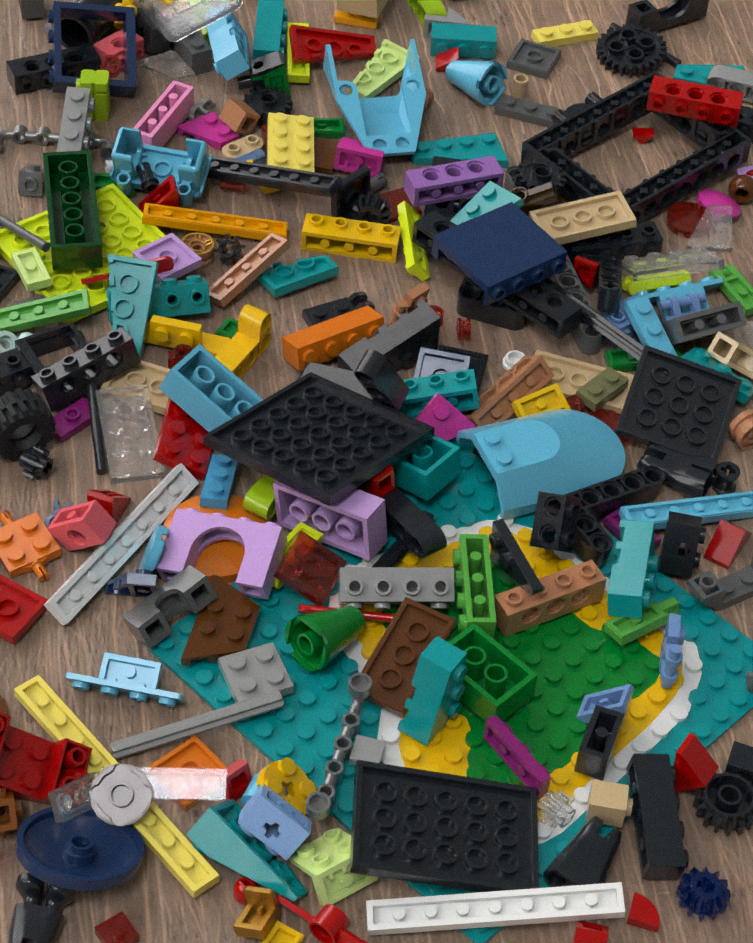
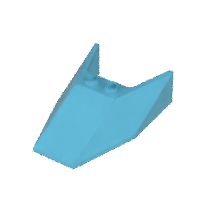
(383, 122)

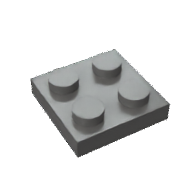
(255, 673)

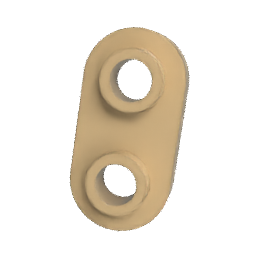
(242, 146)

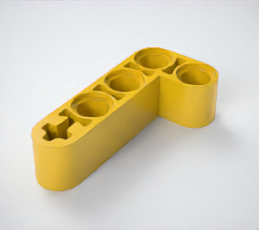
(248, 342)

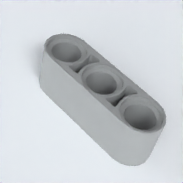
(730, 79)

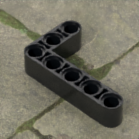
(499, 314)
(372, 379)
(603, 499)

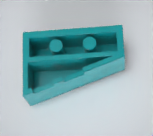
(437, 690)

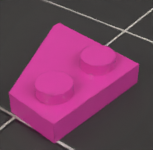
(209, 129)

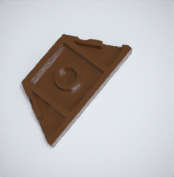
(222, 625)

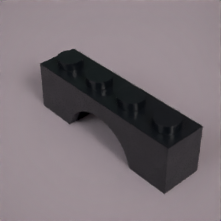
(671, 15)

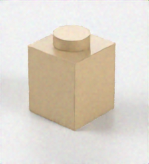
(609, 802)

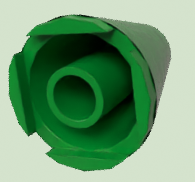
(322, 635)

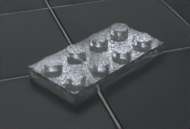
(671, 264)
(129, 433)

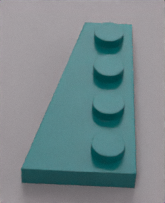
(460, 148)
(486, 200)
(131, 295)

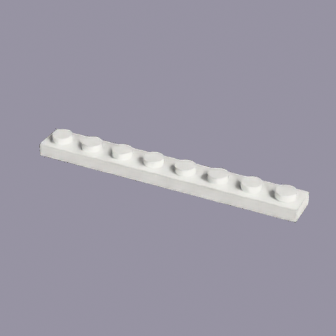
(123, 543)
(495, 908)

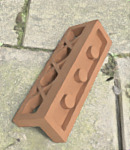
(519, 381)

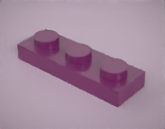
(516, 755)

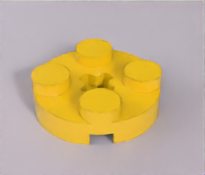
(290, 775)

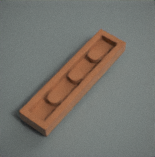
(248, 269)

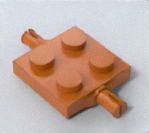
(26, 546)

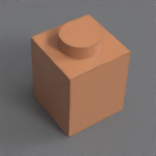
(239, 116)

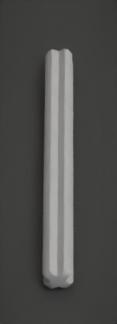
(196, 725)

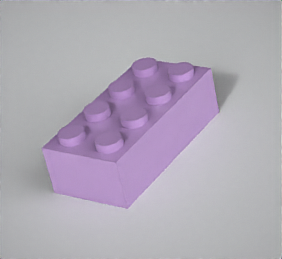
(350, 524)

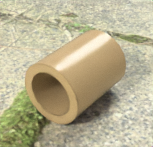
(520, 86)

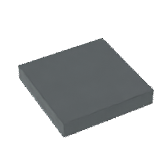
(534, 59)

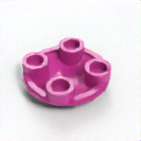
(713, 197)

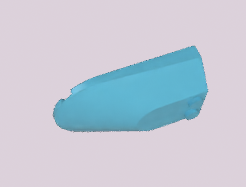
(547, 454)

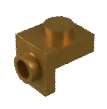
(259, 914)

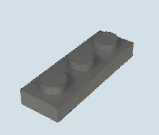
(525, 110)

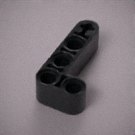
(608, 281)

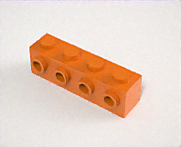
(331, 337)

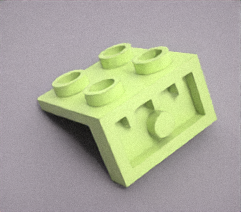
(329, 866)

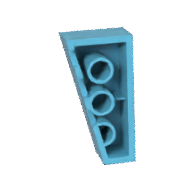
(229, 46)

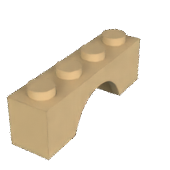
(732, 353)

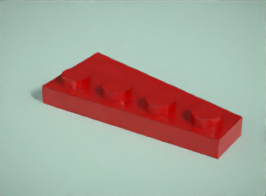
(309, 44)

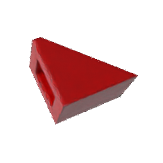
(643, 135)

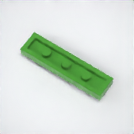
(45, 311)

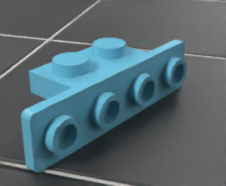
(662, 293)
(127, 676)

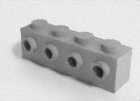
(76, 120)
(392, 584)

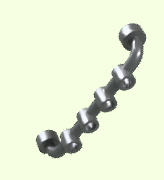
(44, 136)
(320, 802)

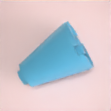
(478, 79)

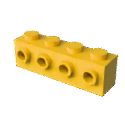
(350, 238)

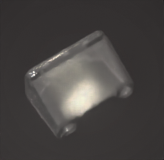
(186, 16)

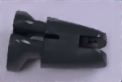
(35, 922)

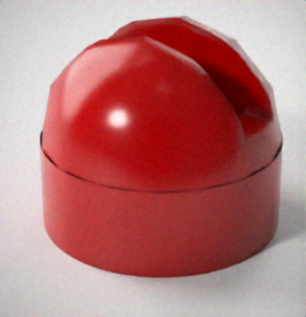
(239, 887)

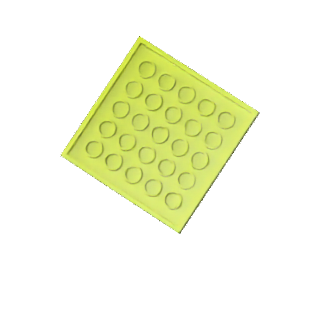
(120, 235)

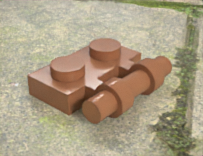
(409, 302)

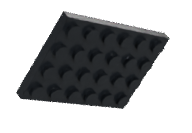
(443, 829)

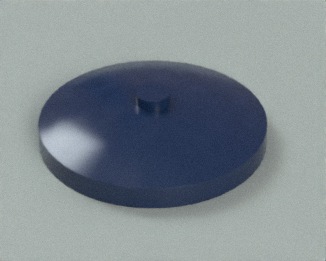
(79, 852)

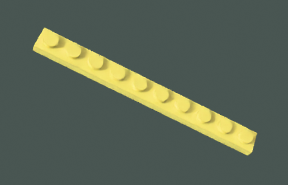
(155, 828)

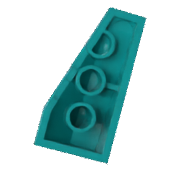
(224, 841)

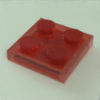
(310, 568)

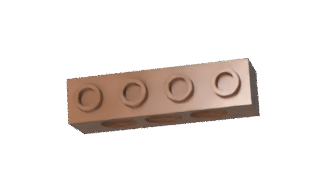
(561, 594)

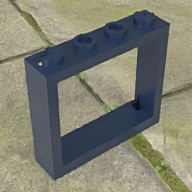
(118, 88)

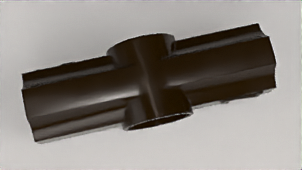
(536, 197)

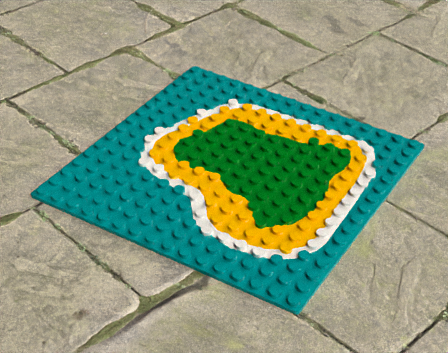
(566, 653)

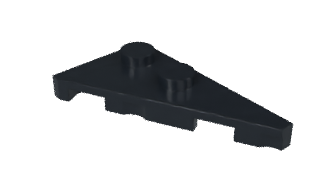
(510, 558)

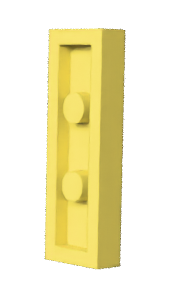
(565, 34)

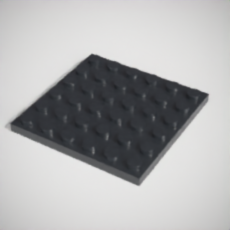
(319, 437)

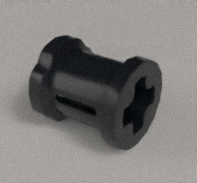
(733, 475)

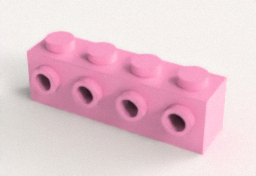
(166, 114)

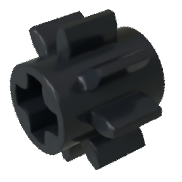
(236, 247)
(36, 462)

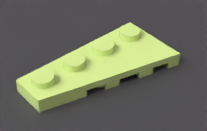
(382, 70)

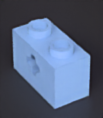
(267, 808)

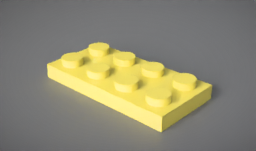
(290, 141)

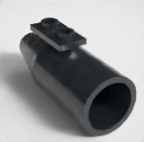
(85, 31)

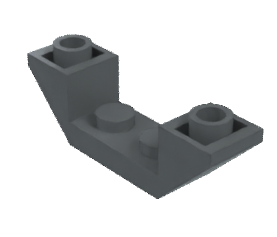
(724, 591)

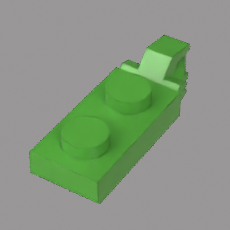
(628, 629)

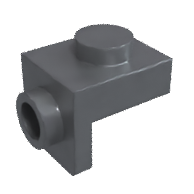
(31, 180)

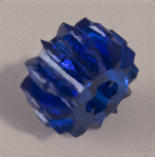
(703, 893)

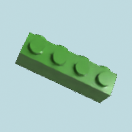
(475, 583)

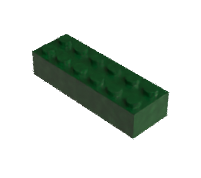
(72, 210)

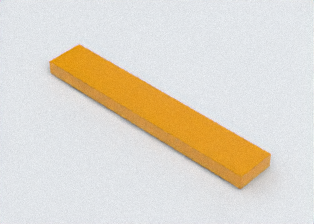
(211, 222)

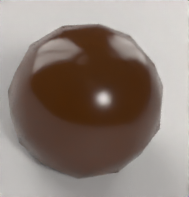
(741, 189)

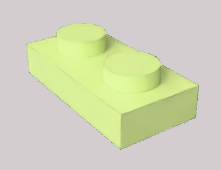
(31, 269)

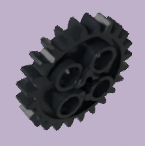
(631, 50)

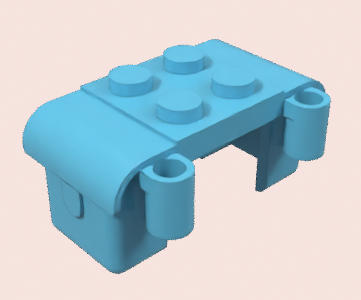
(187, 167)

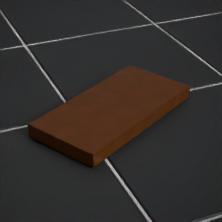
(398, 653)

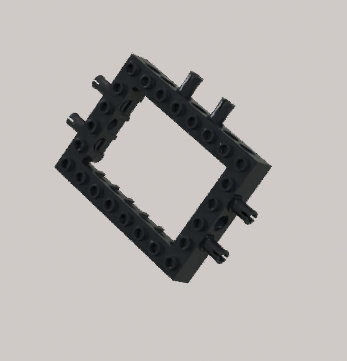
(721, 149)

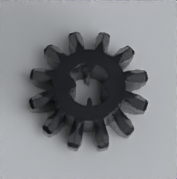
(371, 208)

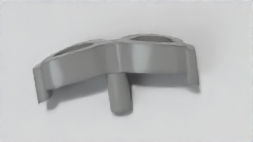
(202, 107)

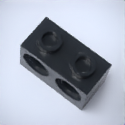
(550, 521)

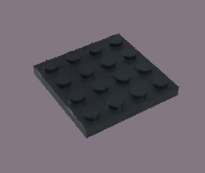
(678, 404)

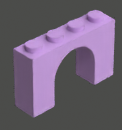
(194, 531)

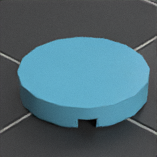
(154, 548)

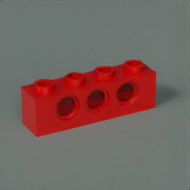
(695, 101)

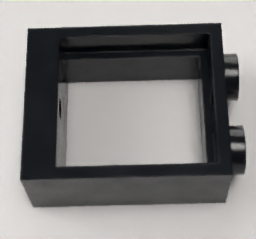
(49, 341)

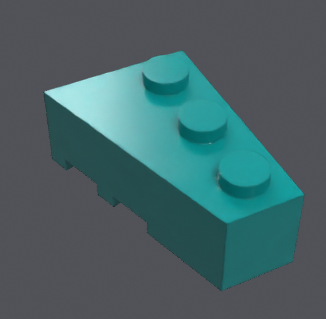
(633, 571)

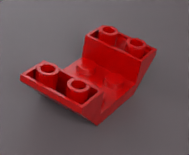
(36, 765)

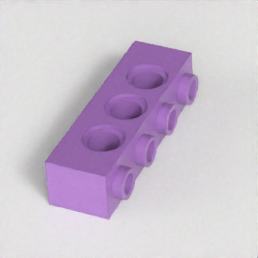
(451, 180)

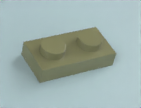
(602, 388)

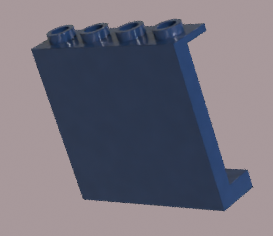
(501, 251)

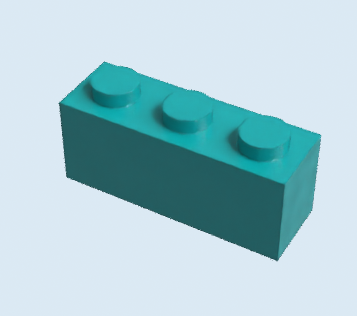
(472, 40)

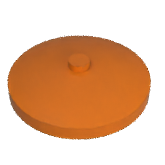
(223, 556)

